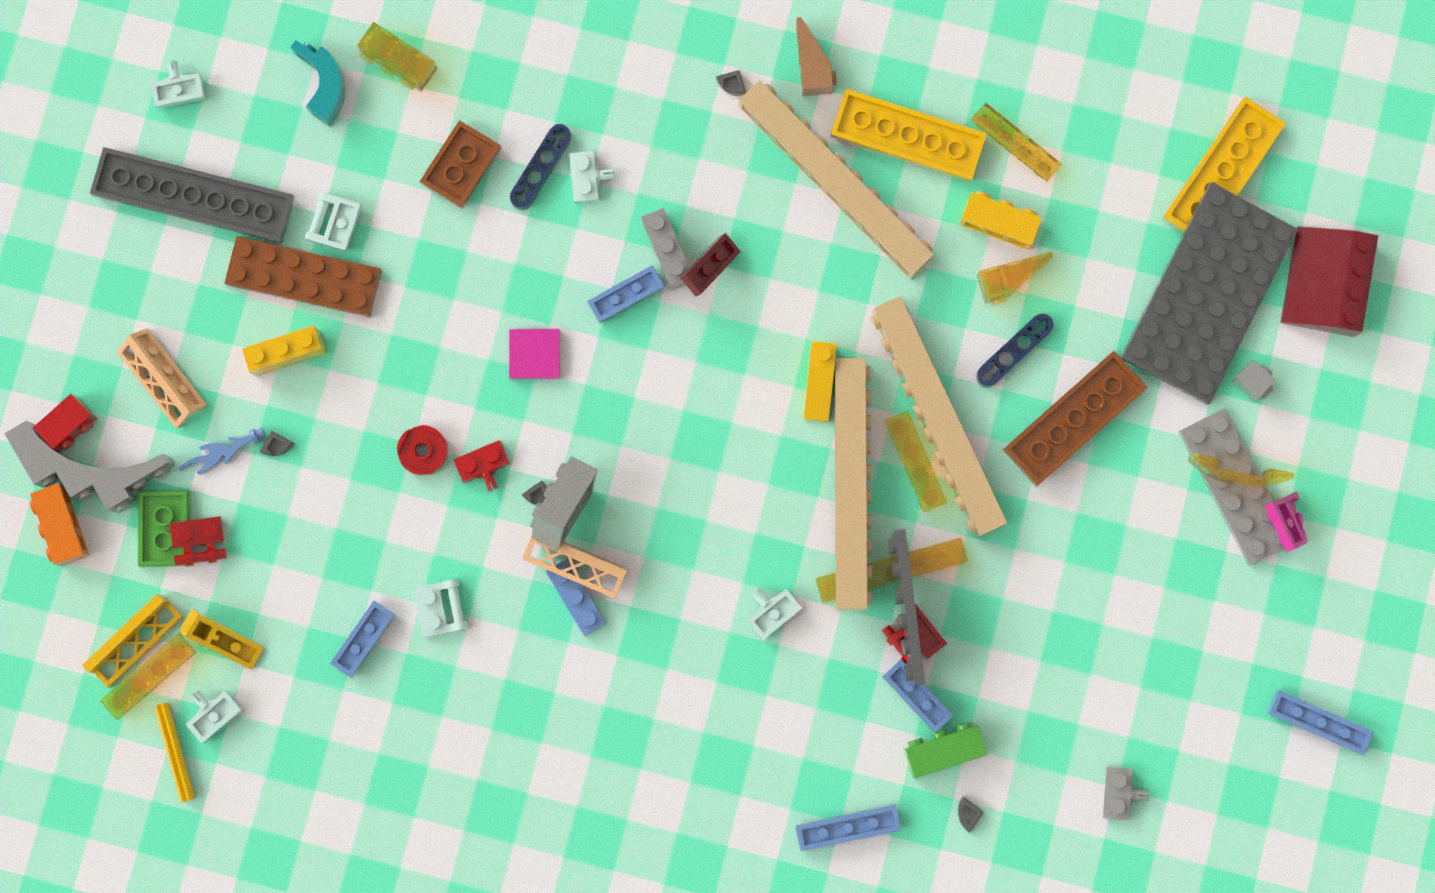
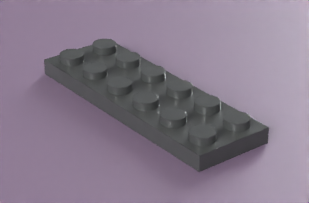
(905, 597)

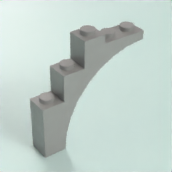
(80, 480)

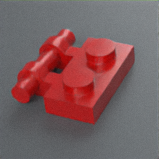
(194, 533)
(929, 637)

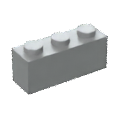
(665, 247)

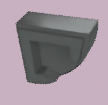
(732, 83)
(276, 445)
(535, 493)
(968, 814)

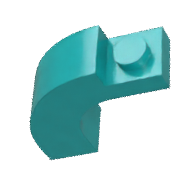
(331, 90)

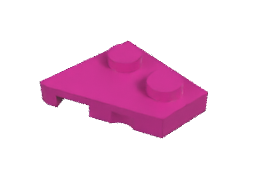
(1287, 522)

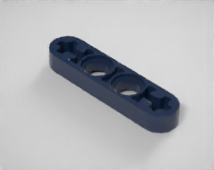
(537, 165)
(1014, 350)

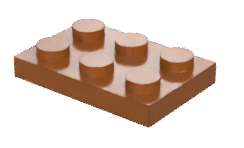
(460, 164)

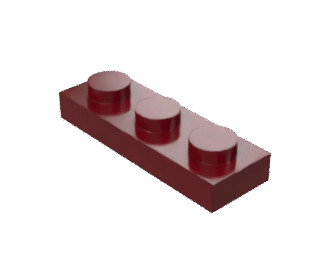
(710, 264)

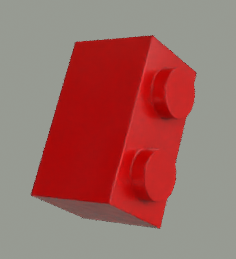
(65, 423)

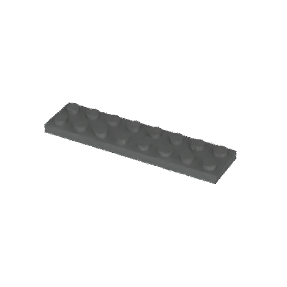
(192, 195)

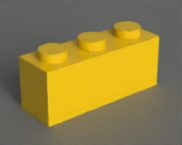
(1000, 220)
(284, 351)

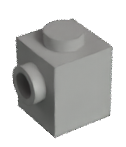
(1255, 381)

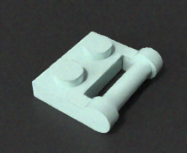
(340, 225)
(432, 609)

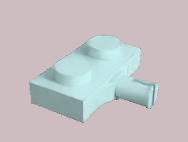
(177, 88)
(587, 176)
(773, 612)
(212, 715)

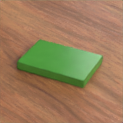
(155, 513)

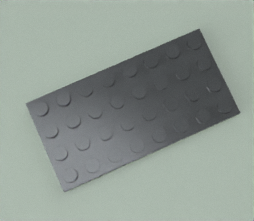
(1209, 293)

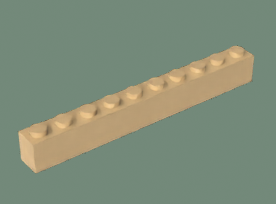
(835, 179)
(938, 416)
(850, 485)

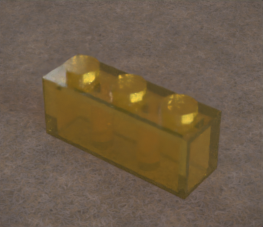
(396, 57)

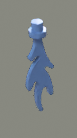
(218, 450)

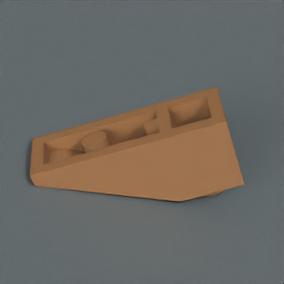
(813, 63)

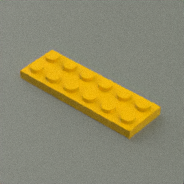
(908, 135)
(1229, 159)

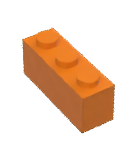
(58, 525)

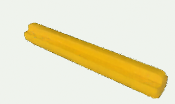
(174, 752)

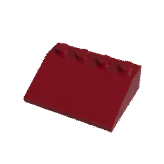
(1329, 280)

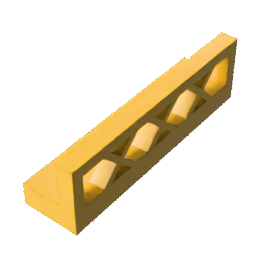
(126, 633)

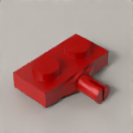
(482, 464)

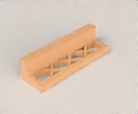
(162, 373)
(585, 558)

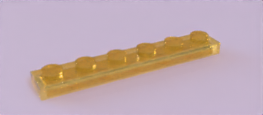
(921, 562)

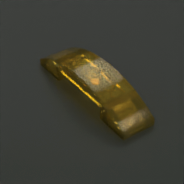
(1209, 466)

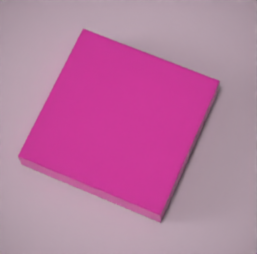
(534, 354)

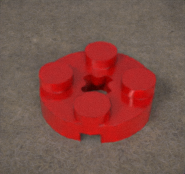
(428, 463)

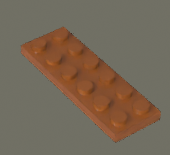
(303, 276)
(1075, 418)

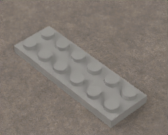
(1240, 506)

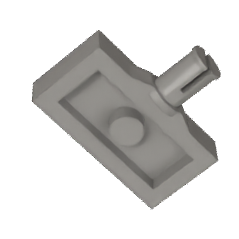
(1120, 793)

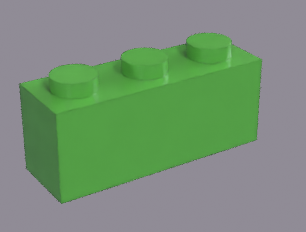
(945, 750)

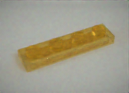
(1016, 142)
(915, 461)
(148, 676)

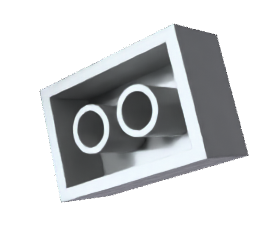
(563, 503)

